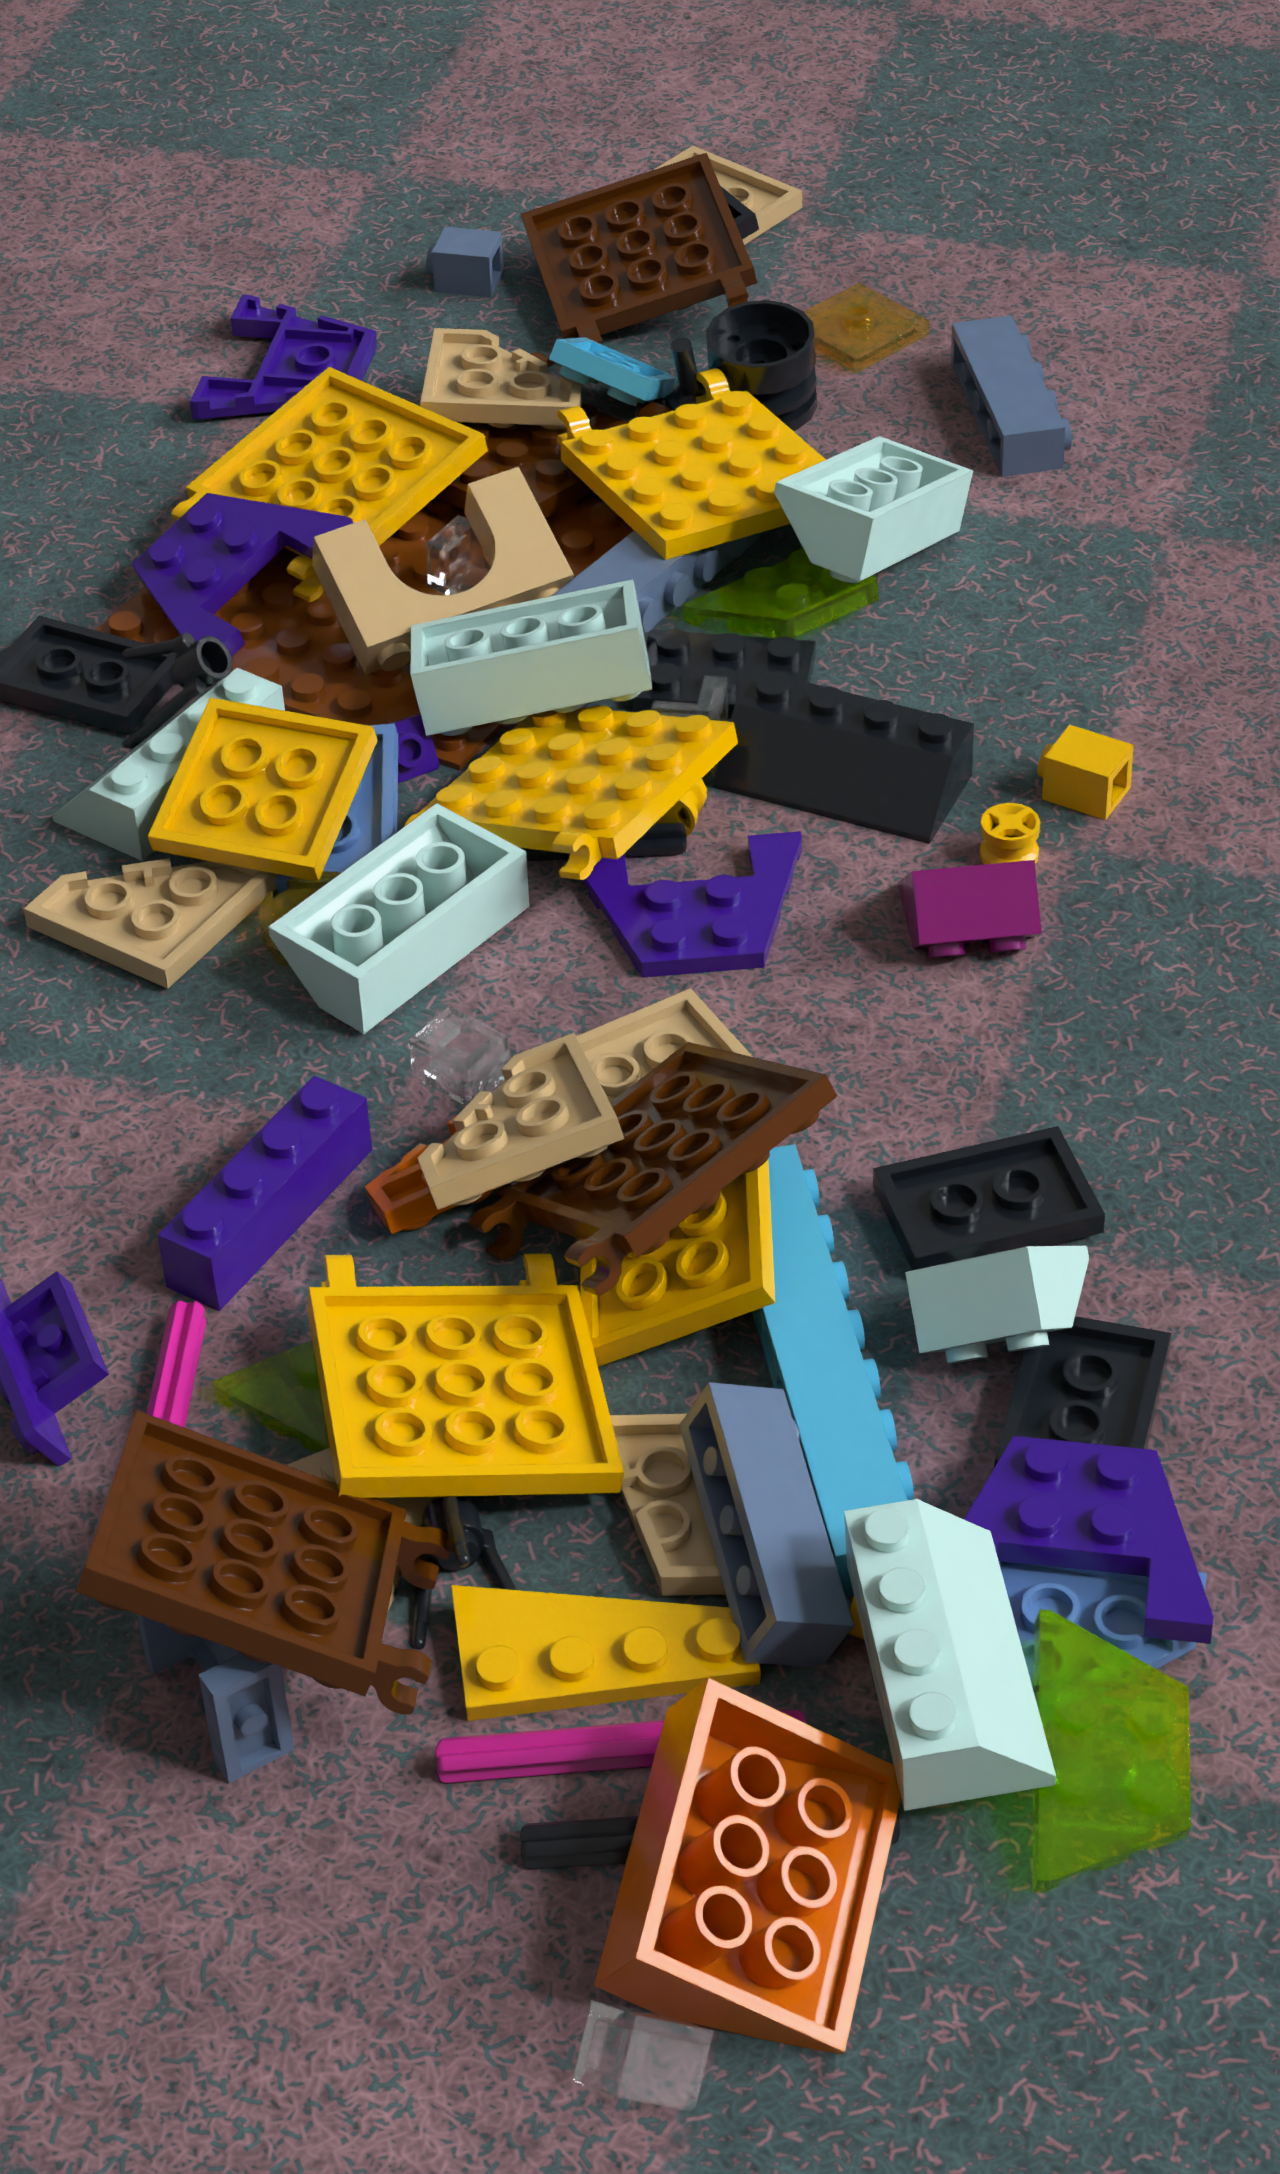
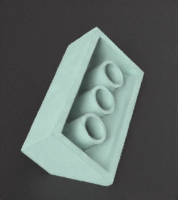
(873, 506)
(529, 659)
(127, 797)
(402, 916)
(944, 1655)

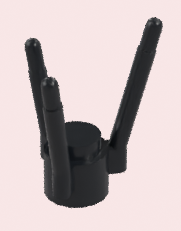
(195, 669)
(468, 1542)

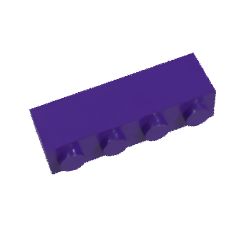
(265, 1193)

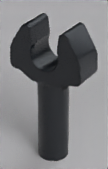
(686, 371)

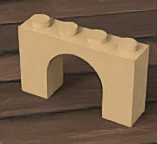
(380, 608)

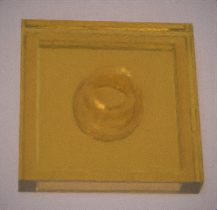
(863, 327)

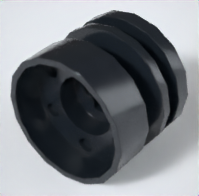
(770, 354)

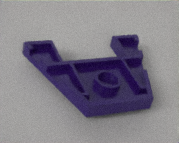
(294, 359)
(217, 552)
(699, 922)
(1097, 1513)

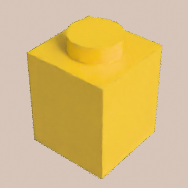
(1086, 771)

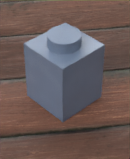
(466, 261)

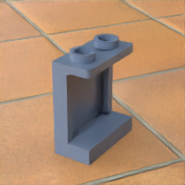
(240, 1698)

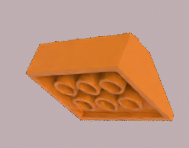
(752, 1874)

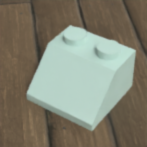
(996, 1299)

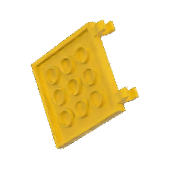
(343, 454)
(692, 471)
(585, 780)
(461, 1388)

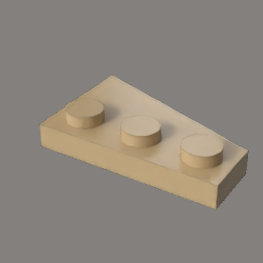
(666, 1504)

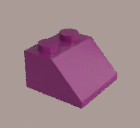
(971, 906)

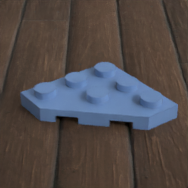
(1095, 1600)

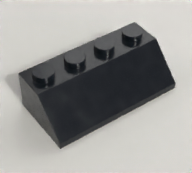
(846, 756)

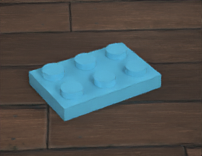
(628, 378)

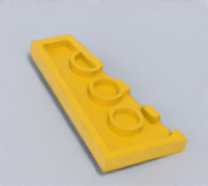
(577, 1651)

